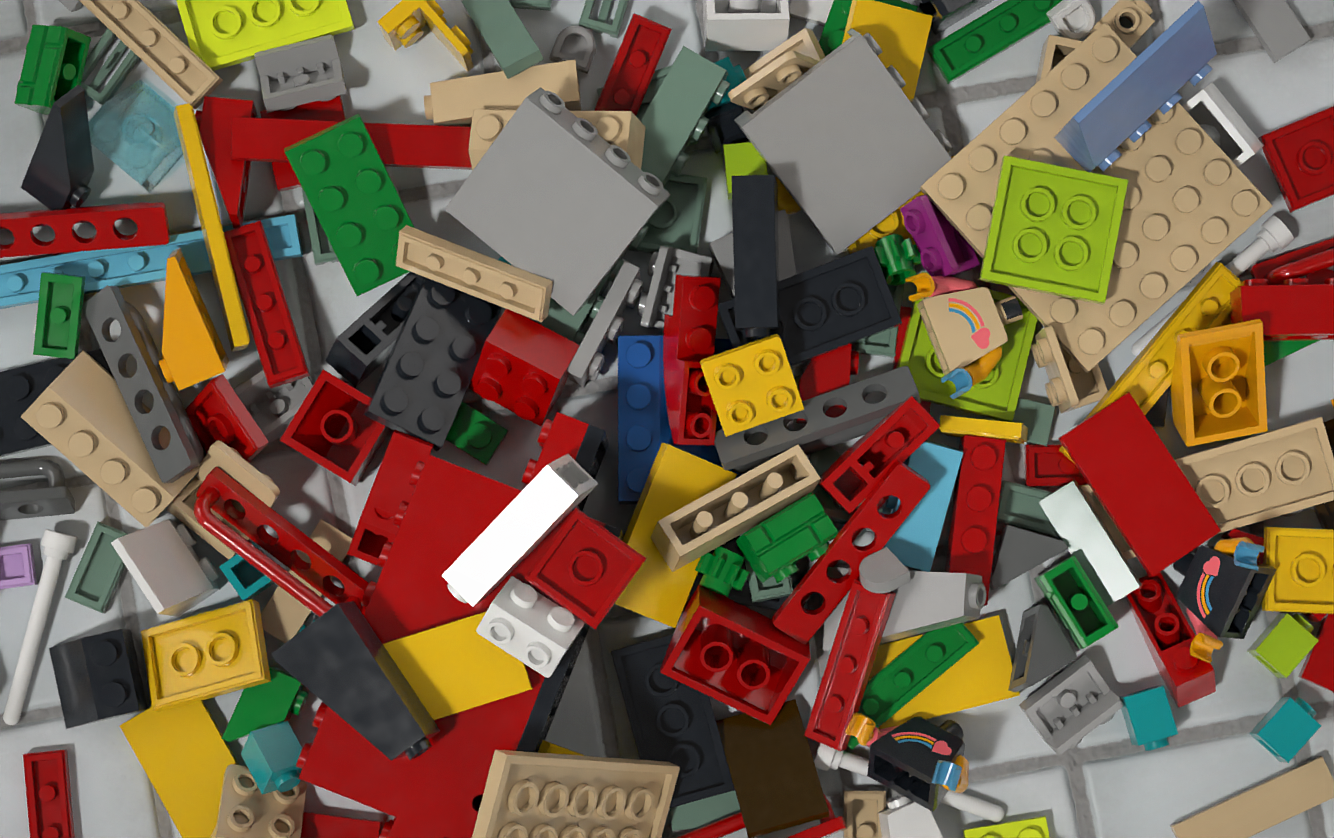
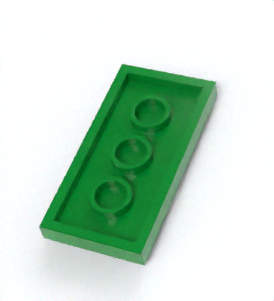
(352, 201)

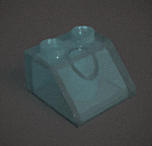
(138, 134)

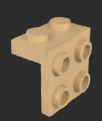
(777, 70)
(1069, 384)
(240, 470)
(252, 815)

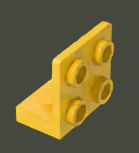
(405, 24)
(751, 384)

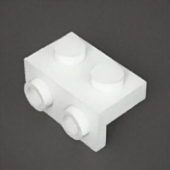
(529, 626)

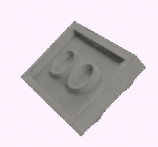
(606, 325)

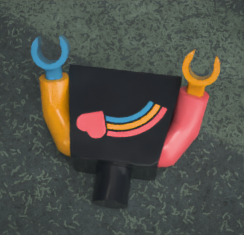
(1222, 591)
(915, 757)

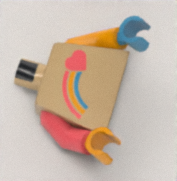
(963, 326)

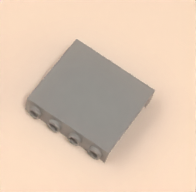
(847, 141)
(557, 198)

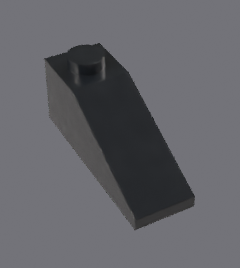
(63, 155)
(374, 333)

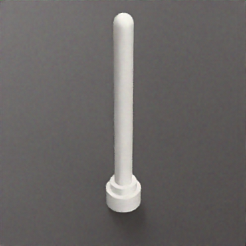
(1272, 236)
(57, 549)
(828, 757)

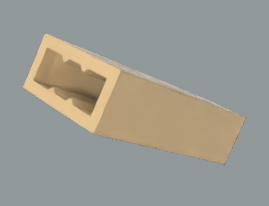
(455, 99)

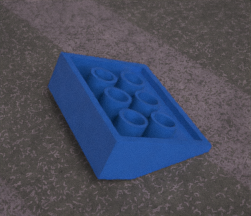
(644, 414)

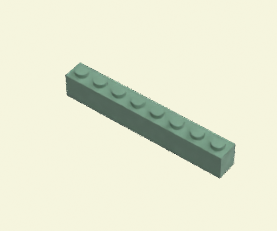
(670, 124)

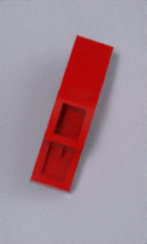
(686, 341)

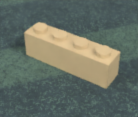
(734, 508)

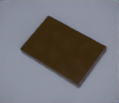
(772, 771)

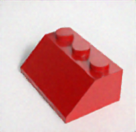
(734, 655)

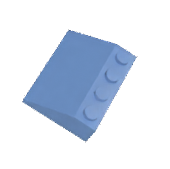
(1140, 90)

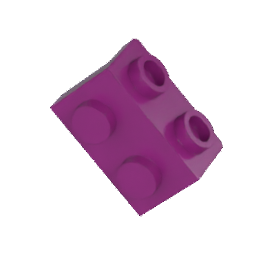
(937, 240)

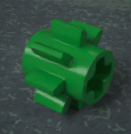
(897, 258)
(722, 571)

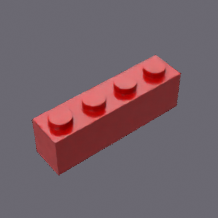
(1286, 310)
(975, 508)

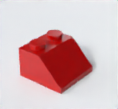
(334, 430)

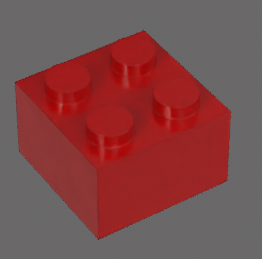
(523, 367)

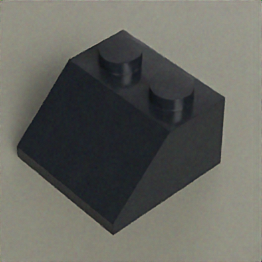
(98, 678)

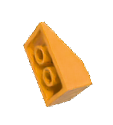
(189, 336)
(1219, 383)

